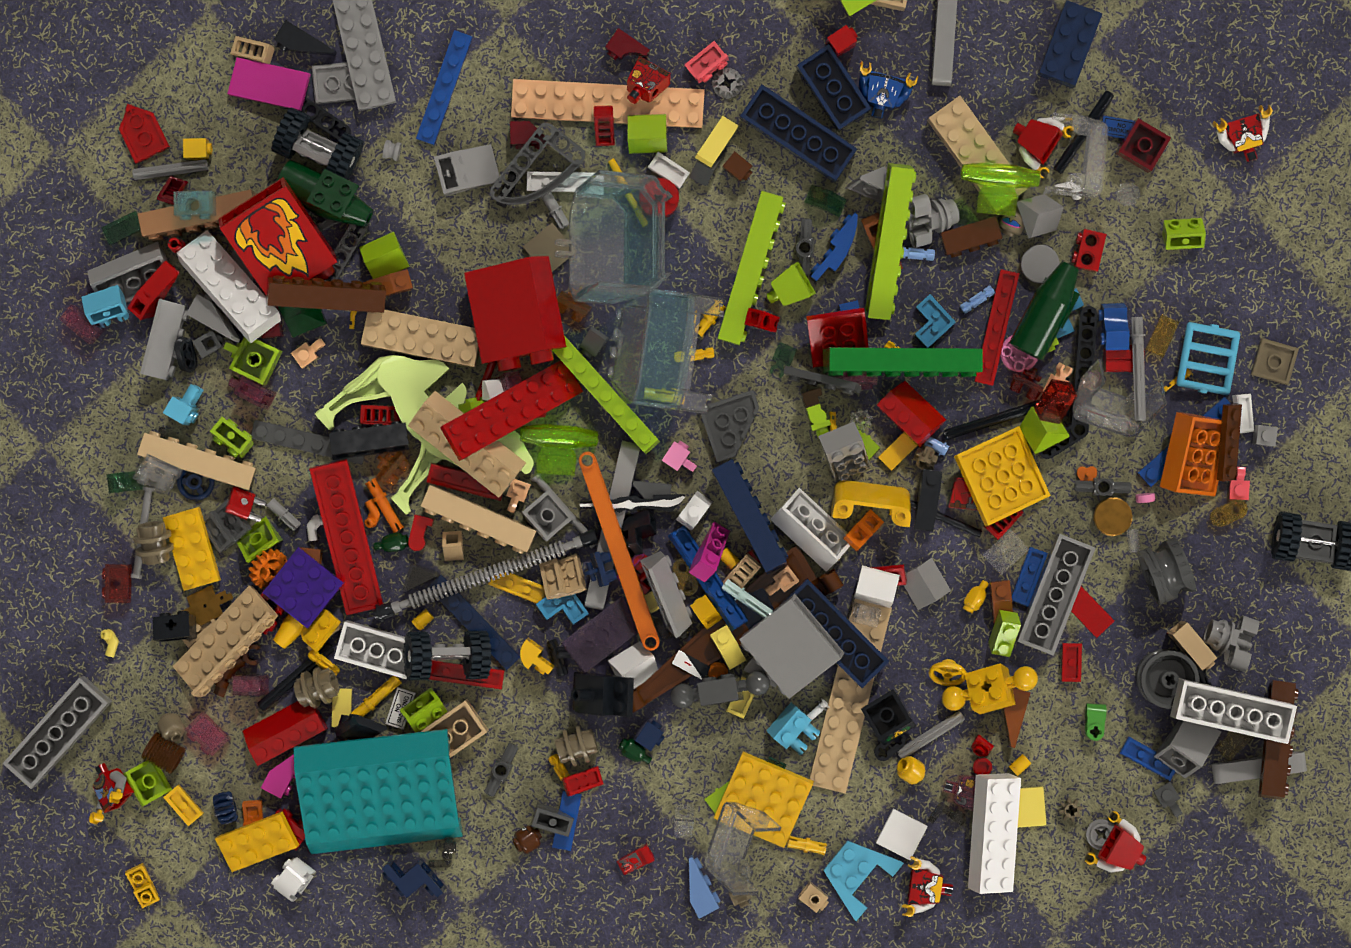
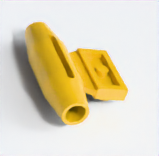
(314, 636)

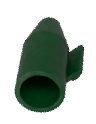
(327, 194)
(1047, 312)

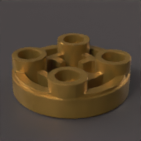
(1112, 516)

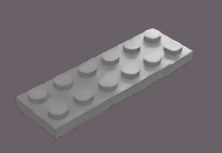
(364, 53)

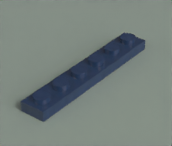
(475, 622)

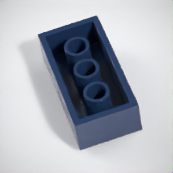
(1069, 44)
(833, 88)

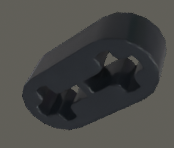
(891, 751)

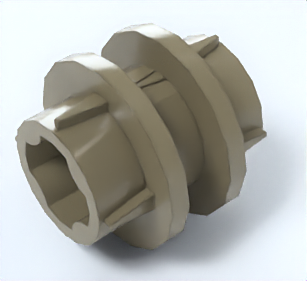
(153, 544)
(321, 686)
(576, 745)

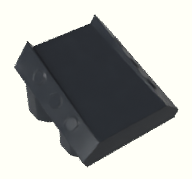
(358, 727)

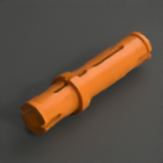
(384, 505)

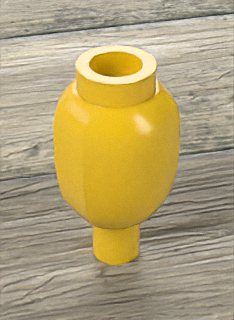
(975, 597)

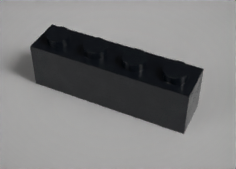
(369, 441)

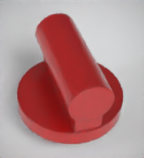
(981, 746)

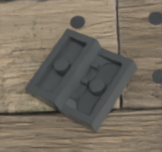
(225, 528)

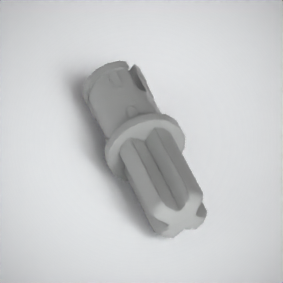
(555, 210)
(283, 514)

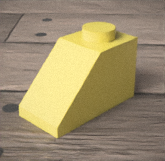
(728, 647)

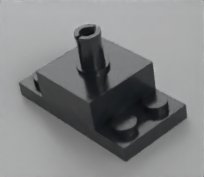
(602, 694)

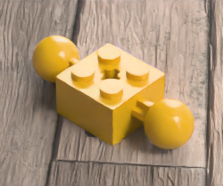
(990, 688)

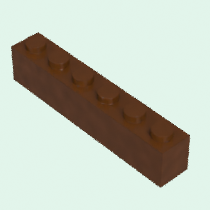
(326, 294)
(1276, 754)

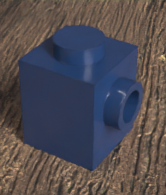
(650, 735)

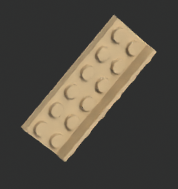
(225, 641)

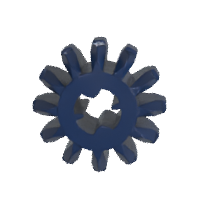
(225, 807)

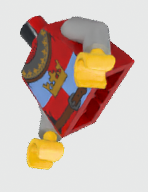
(111, 790)

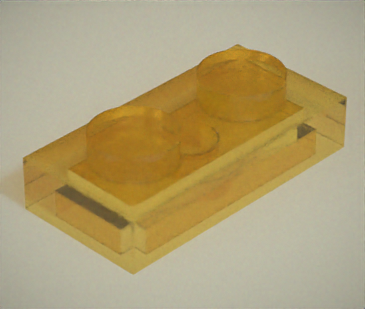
(1162, 336)

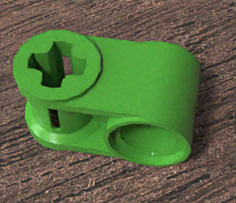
(1095, 716)

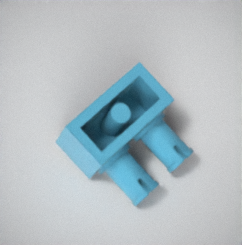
(105, 305)
(184, 409)
(789, 726)

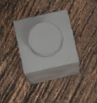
(1264, 435)

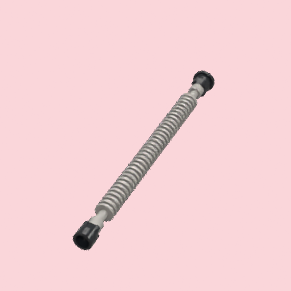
(389, 609)

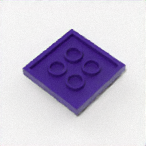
(303, 587)

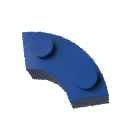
(1114, 326)

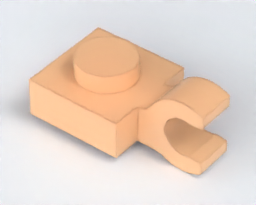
(307, 354)
(517, 492)
(783, 579)

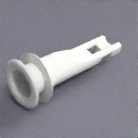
(818, 709)

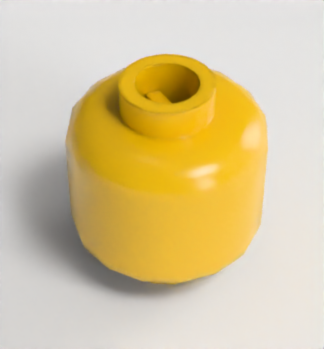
(911, 770)

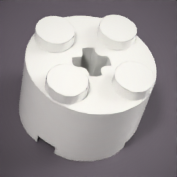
(293, 878)

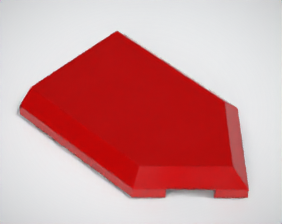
(142, 134)

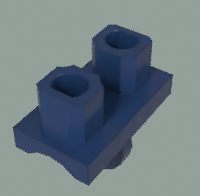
(603, 577)

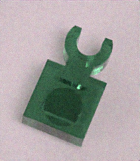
(783, 356)

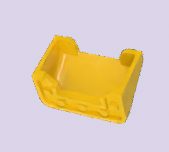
(852, 493)

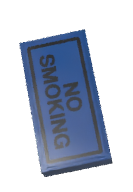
(1116, 126)

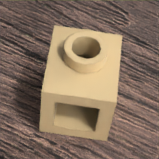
(813, 897)

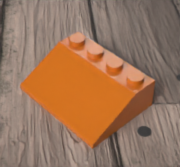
(1193, 455)

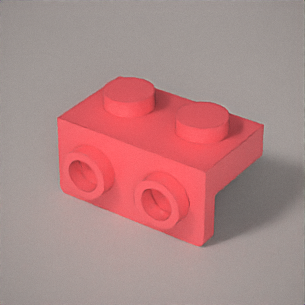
(707, 62)

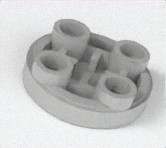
(1038, 263)

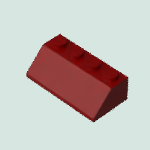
(283, 731)

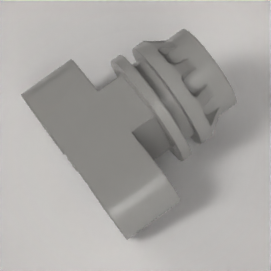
(929, 216)
(1225, 637)

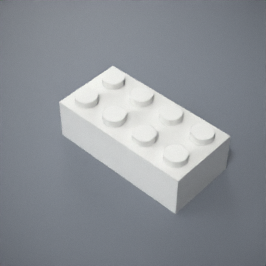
(371, 649)

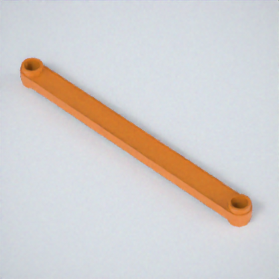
(619, 551)

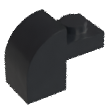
(636, 527)

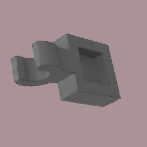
(1167, 796)

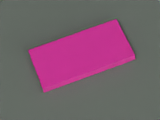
(268, 84)

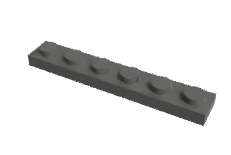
(295, 439)

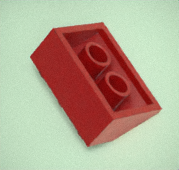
(911, 413)

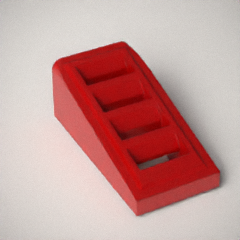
(601, 114)
(363, 416)
(998, 535)

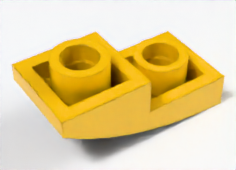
(142, 885)

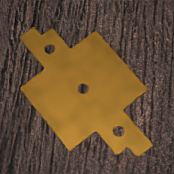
(213, 602)

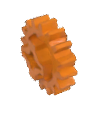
(266, 567)

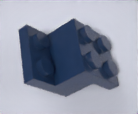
(413, 878)

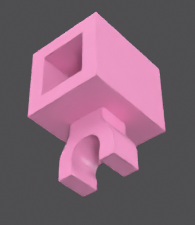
(677, 456)

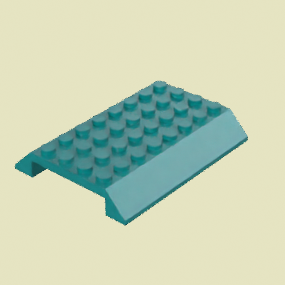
(376, 791)

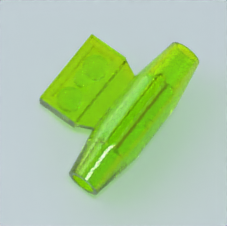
(999, 185)
(558, 446)

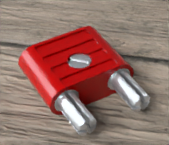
(241, 503)

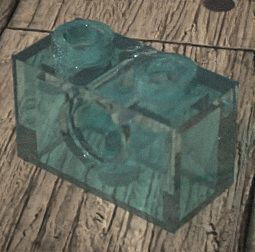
(183, 202)

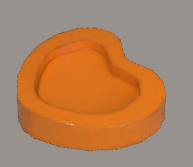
(1086, 474)
(717, 669)

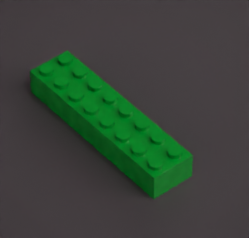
(902, 360)

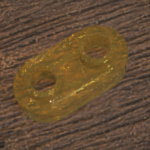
(1228, 513)
(684, 577)

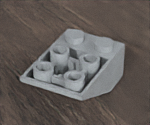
(467, 169)
(845, 451)

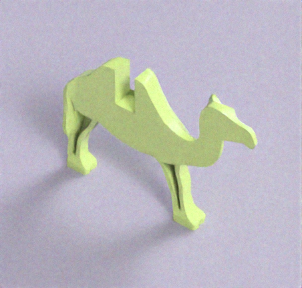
(408, 386)

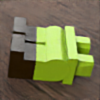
(814, 412)

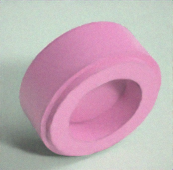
(1145, 497)

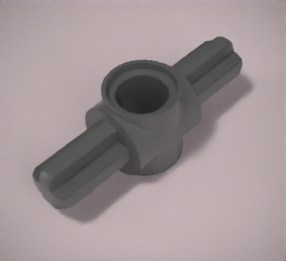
(805, 236)
(1092, 486)
(505, 760)

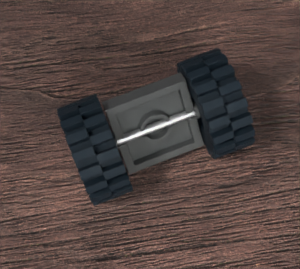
(1311, 541)

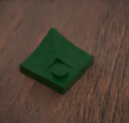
(302, 319)

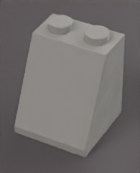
(1187, 747)

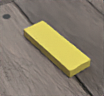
(716, 141)

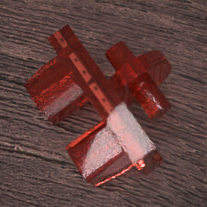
(1018, 381)

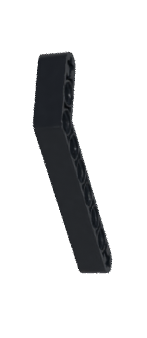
(1078, 363)

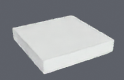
(901, 834)

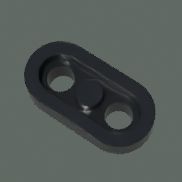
(185, 354)

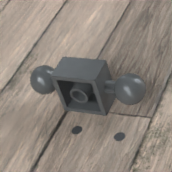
(720, 691)

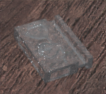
(1005, 552)

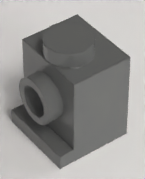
(202, 343)

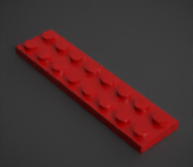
(511, 410)
(346, 536)

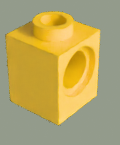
(196, 148)
(706, 611)

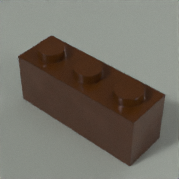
(971, 237)

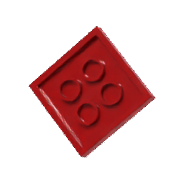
(836, 330)

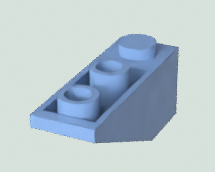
(701, 896)

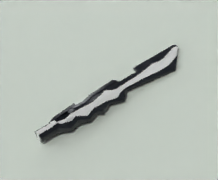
(663, 502)

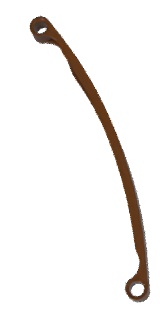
(701, 645)

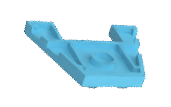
(851, 868)

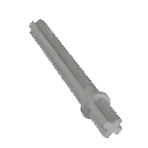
(1138, 368)

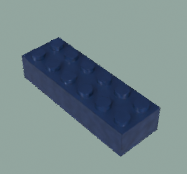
(798, 133)
(749, 516)
(860, 656)

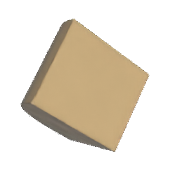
(452, 545)

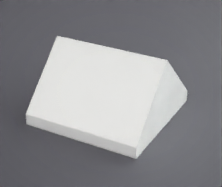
(876, 586)
(634, 663)

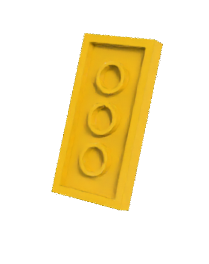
(192, 548)
(257, 841)

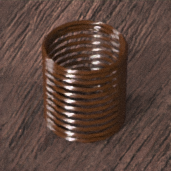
(161, 755)

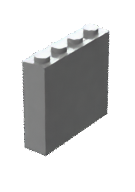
(791, 646)

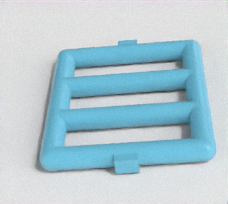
(1227, 372)

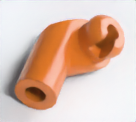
(373, 515)

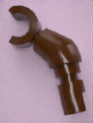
(222, 685)

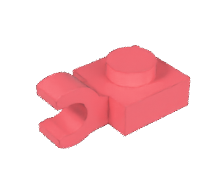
(1239, 488)

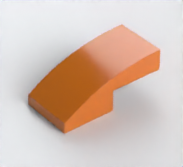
(863, 530)
(252, 811)

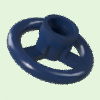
(188, 481)

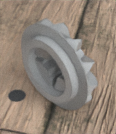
(723, 91)
(1091, 834)

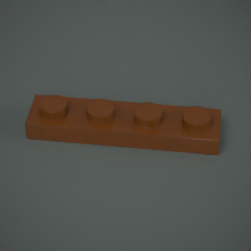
(1229, 442)

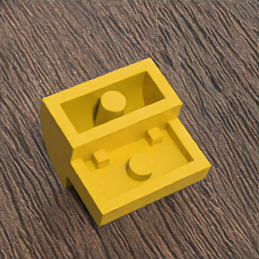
(530, 655)

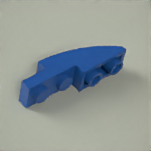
(841, 242)

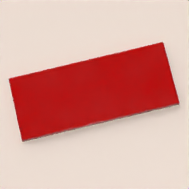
(1091, 613)

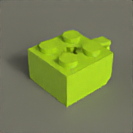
(244, 365)

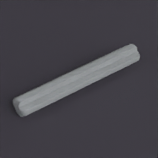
(170, 169)
(931, 734)

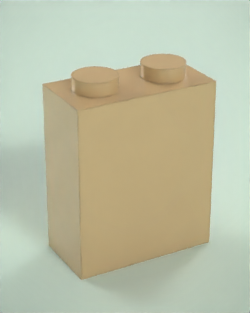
(1192, 645)

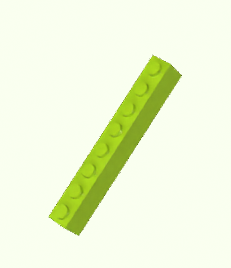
(889, 241)
(751, 266)
(607, 397)

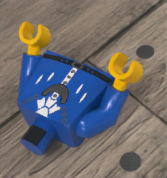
(884, 90)

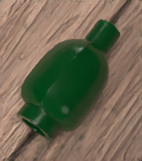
(392, 542)
(634, 751)

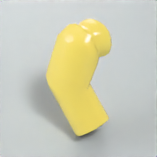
(112, 641)

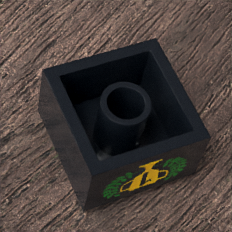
(888, 717)

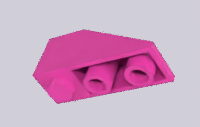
(709, 553)
(279, 778)

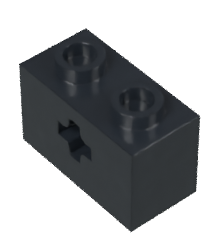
(185, 627)

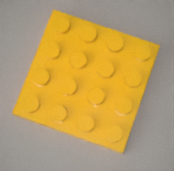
(1002, 476)
(770, 790)

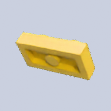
(183, 805)

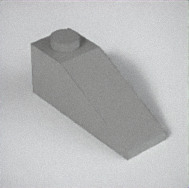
(208, 313)

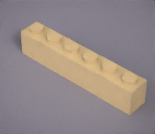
(197, 461)

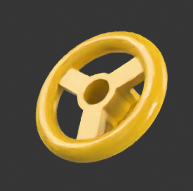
(948, 669)

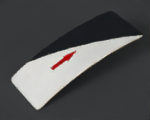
(690, 665)

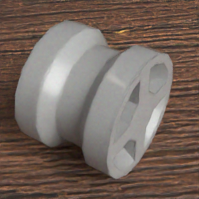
(392, 150)

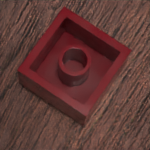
(1143, 145)

